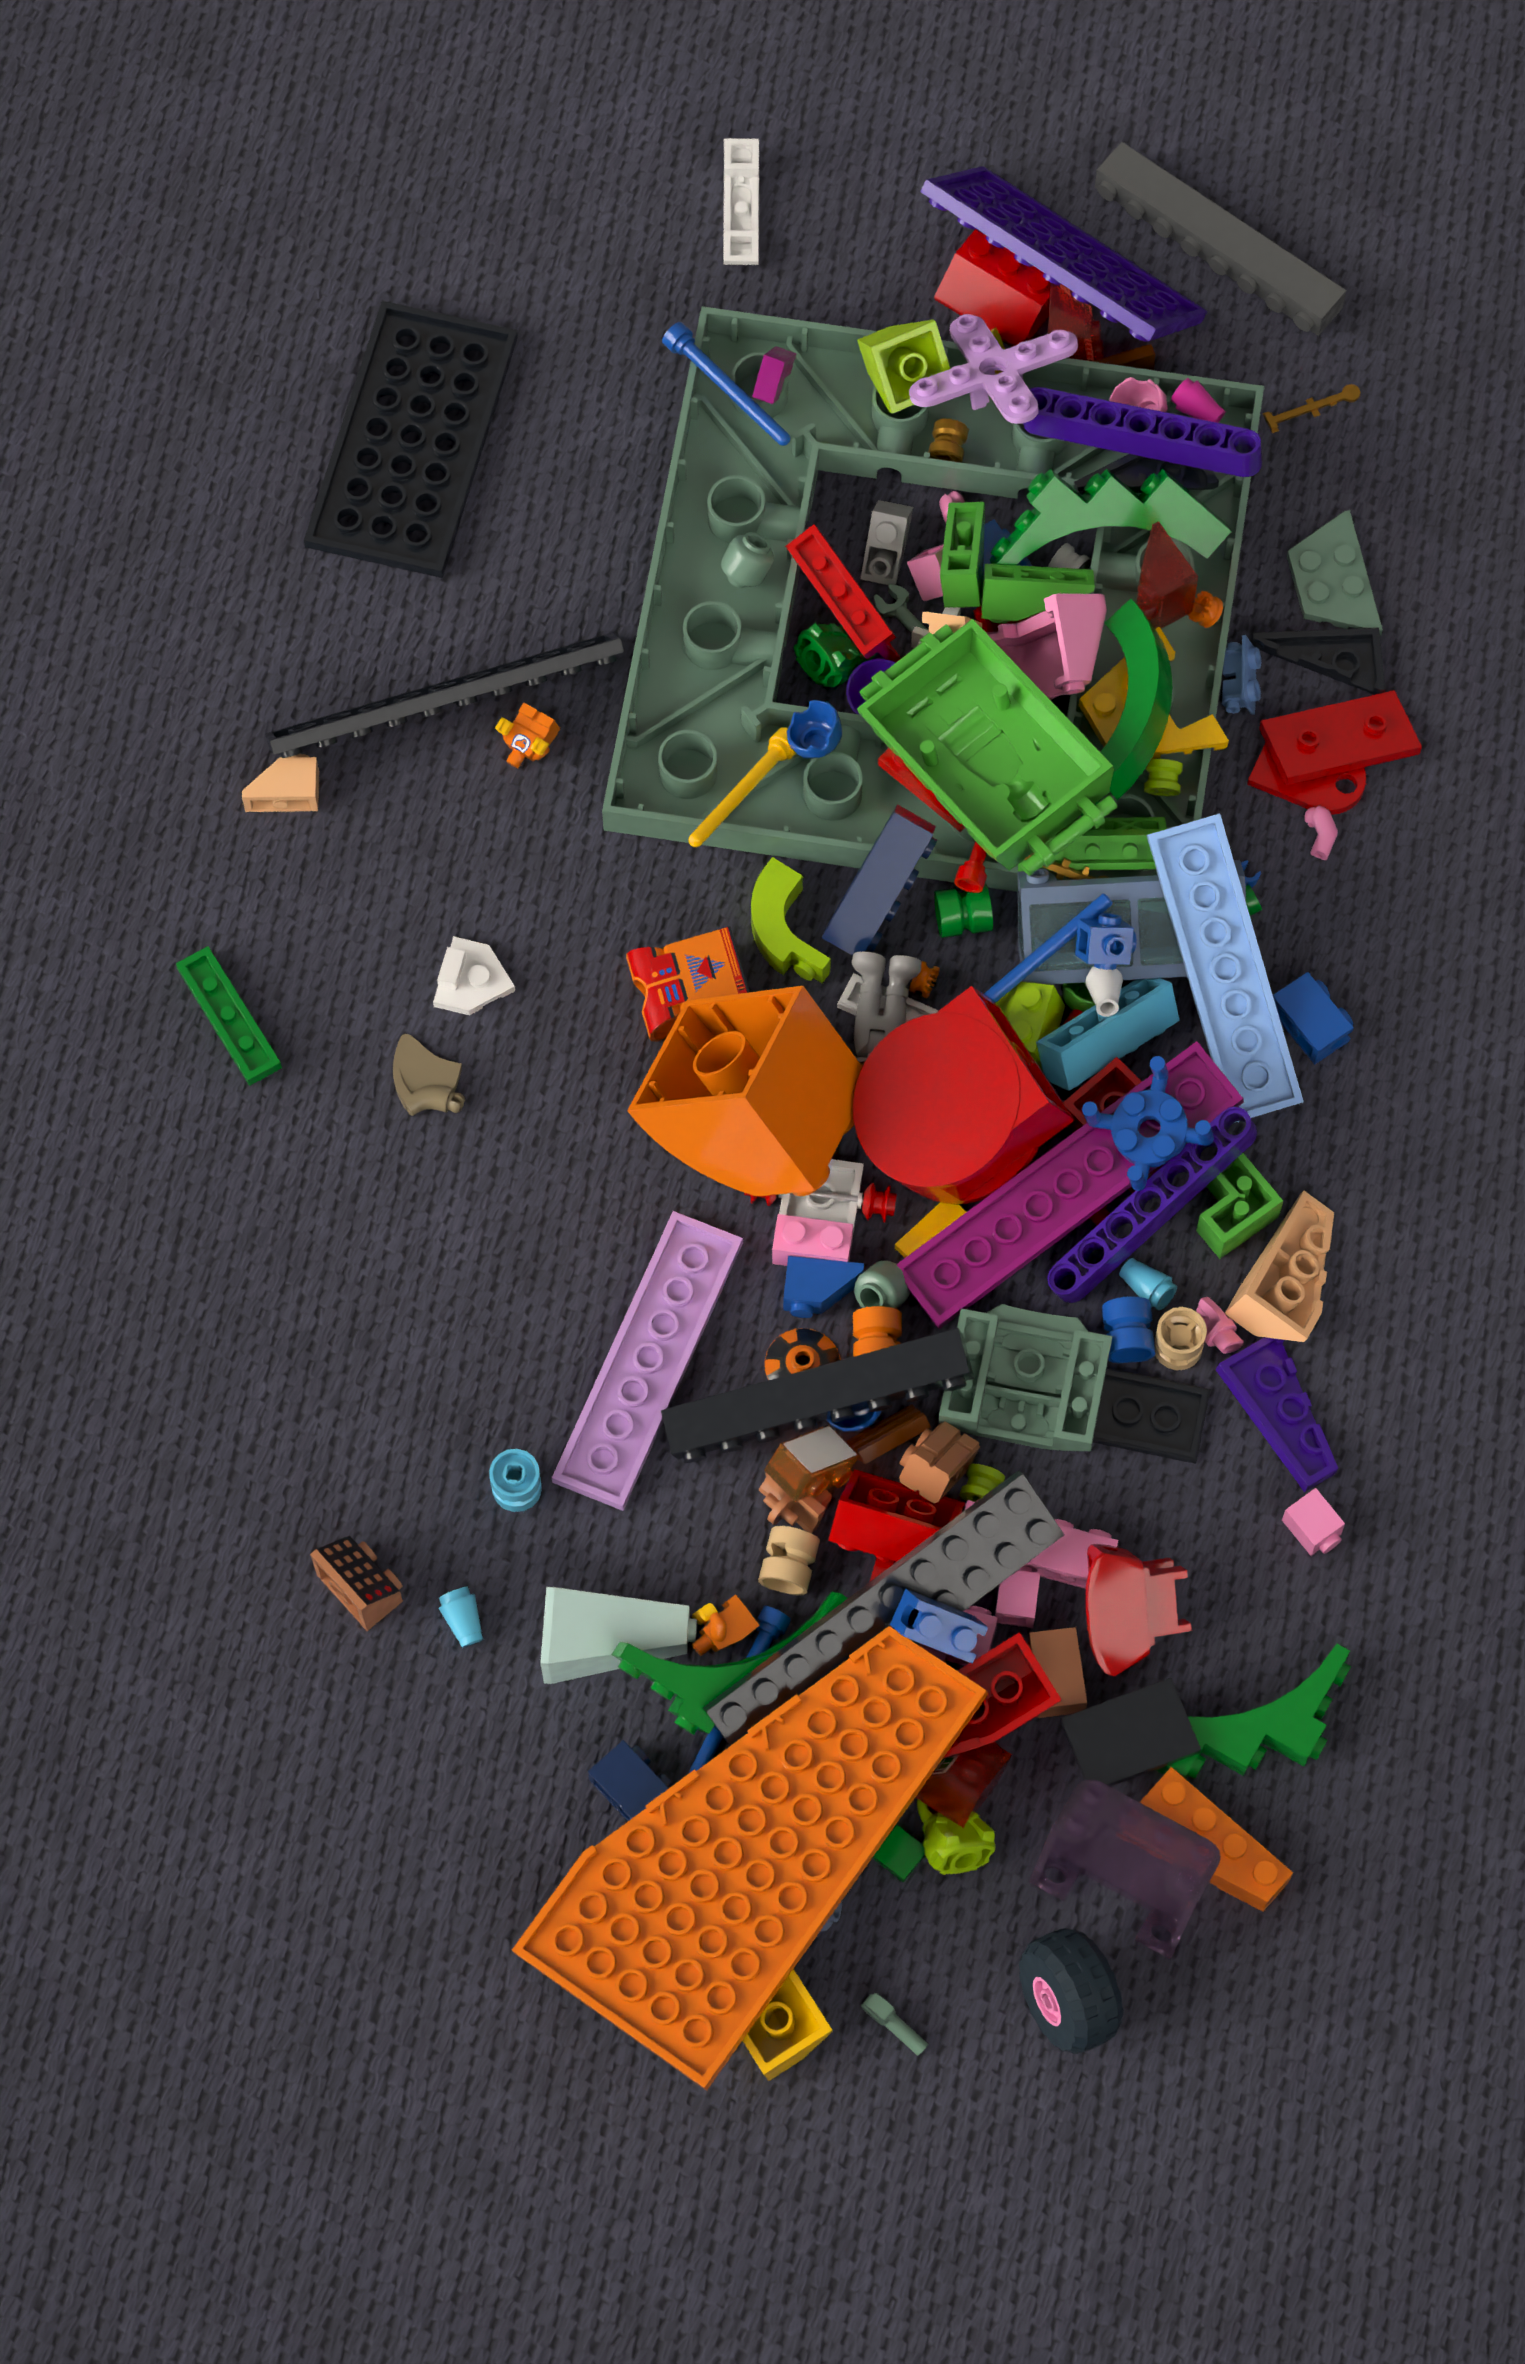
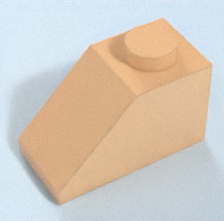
(285, 786)

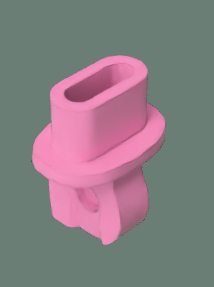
(1219, 1327)

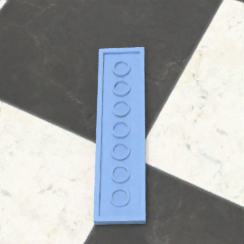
(1224, 963)

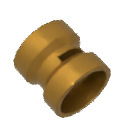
(948, 441)

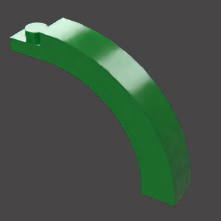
(1146, 701)

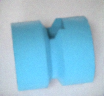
(515, 1480)

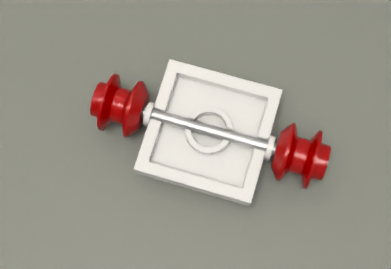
(838, 1197)

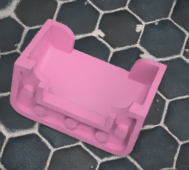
(1059, 644)

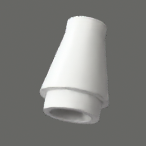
(1105, 990)

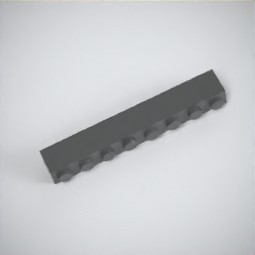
(1219, 239)

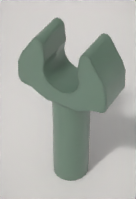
(897, 609)
(885, 2015)

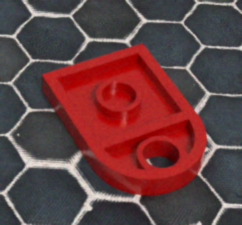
(1308, 793)

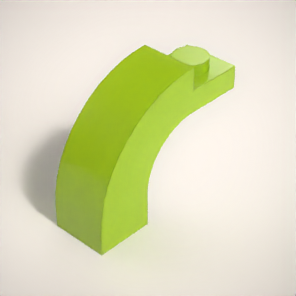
(771, 898)

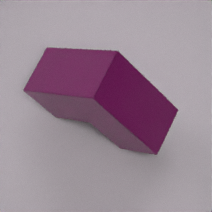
(774, 369)

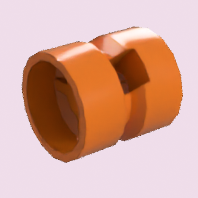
(876, 1328)

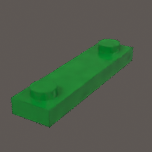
(228, 1016)

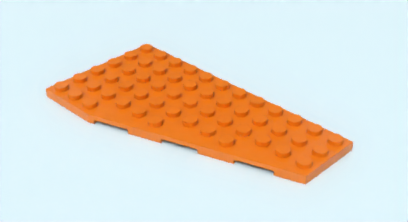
(735, 1869)

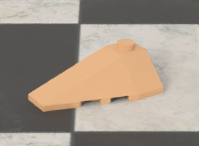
(1286, 1281)

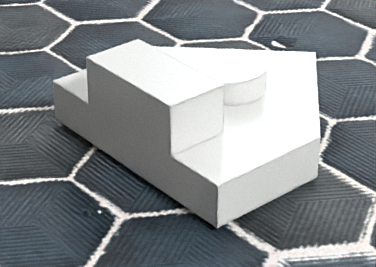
(470, 978)

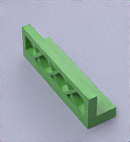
(1113, 845)

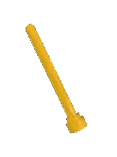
(777, 751)

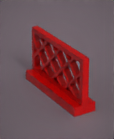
(843, 594)

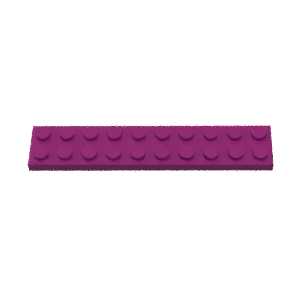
(1049, 1198)

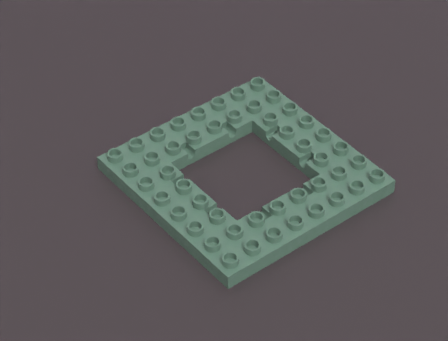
(713, 652)

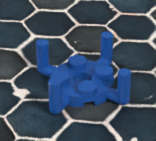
(1145, 1106)

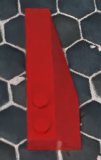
(1015, 1691)

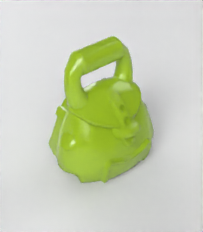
(949, 1843)

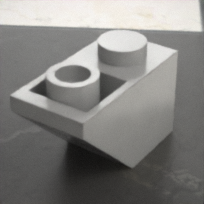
(886, 542)

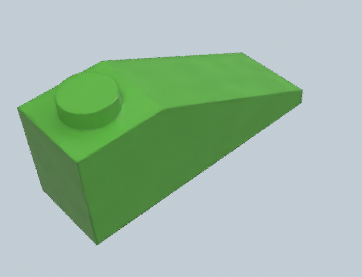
(963, 555)
(1020, 591)

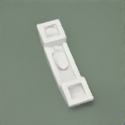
(741, 201)

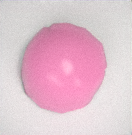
(1140, 394)

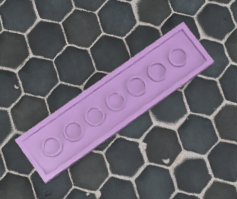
(647, 1360)

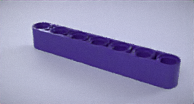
(1146, 432)
(1144, 1223)

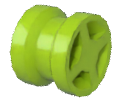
(1163, 777)
(980, 1482)

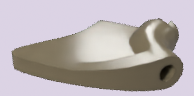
(425, 1079)

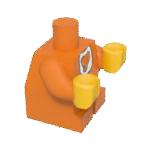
(528, 735)
(724, 1627)

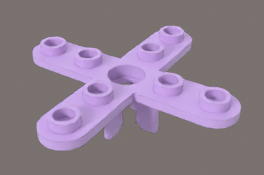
(978, 375)

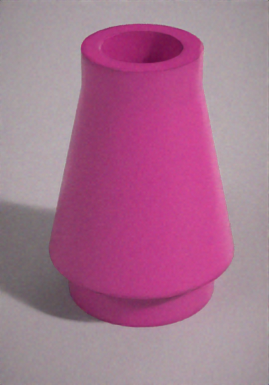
(1196, 402)

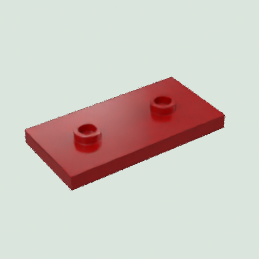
(1340, 737)

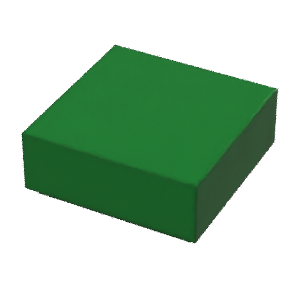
(900, 1853)

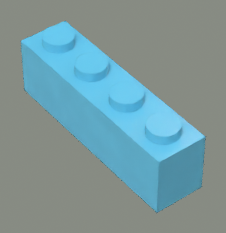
(1093, 1041)

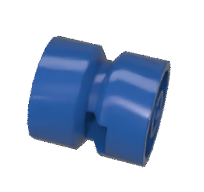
(1128, 1325)

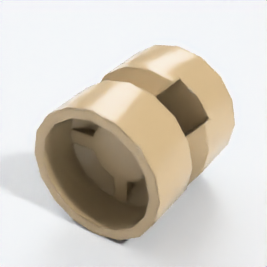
(1182, 1330)
(789, 1560)

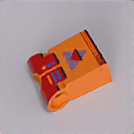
(682, 972)

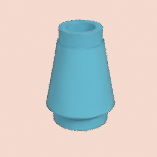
(1148, 1283)
(462, 1615)

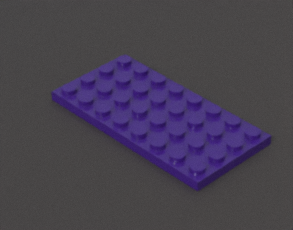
(1063, 253)

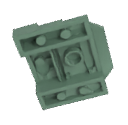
(1032, 1379)

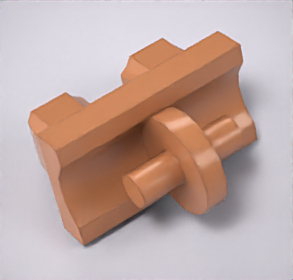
(804, 1512)

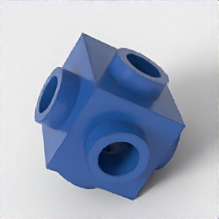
(1105, 941)

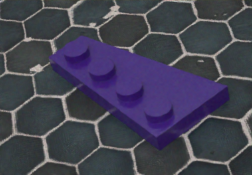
(1272, 1397)

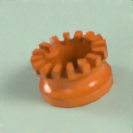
(1206, 609)
(923, 980)

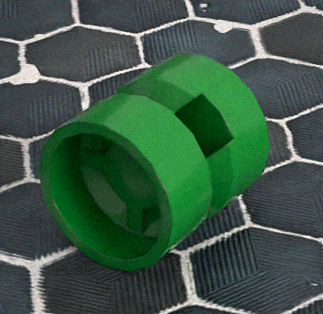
(963, 911)

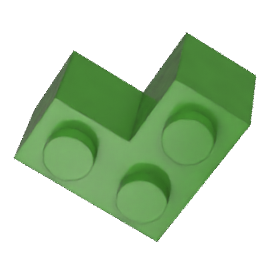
(1243, 1209)

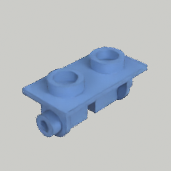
(1242, 663)

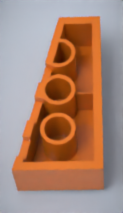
(1245, 1865)

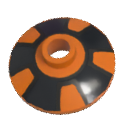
(784, 1350)

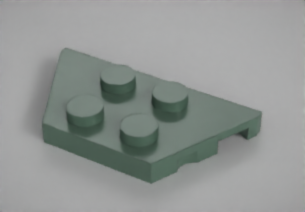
(1333, 577)

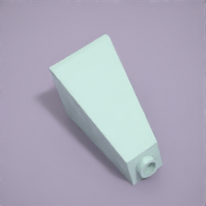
(587, 1626)

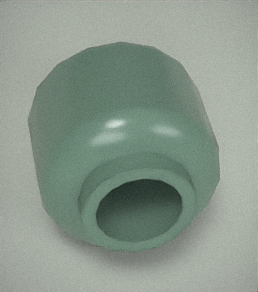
(747, 560)
(881, 1286)

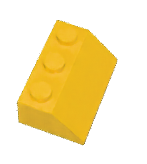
(786, 2029)

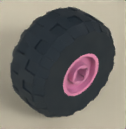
(1071, 1990)

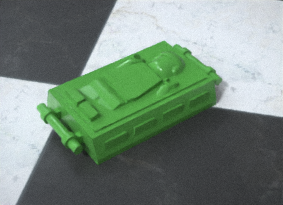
(990, 746)

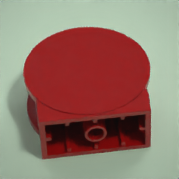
(955, 1102)

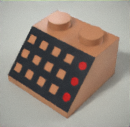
(357, 1581)

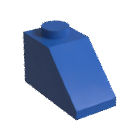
(817, 1284)

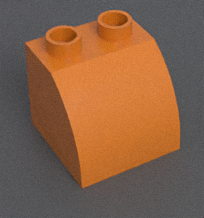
(752, 1091)

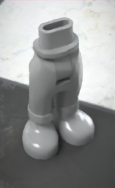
(869, 1026)

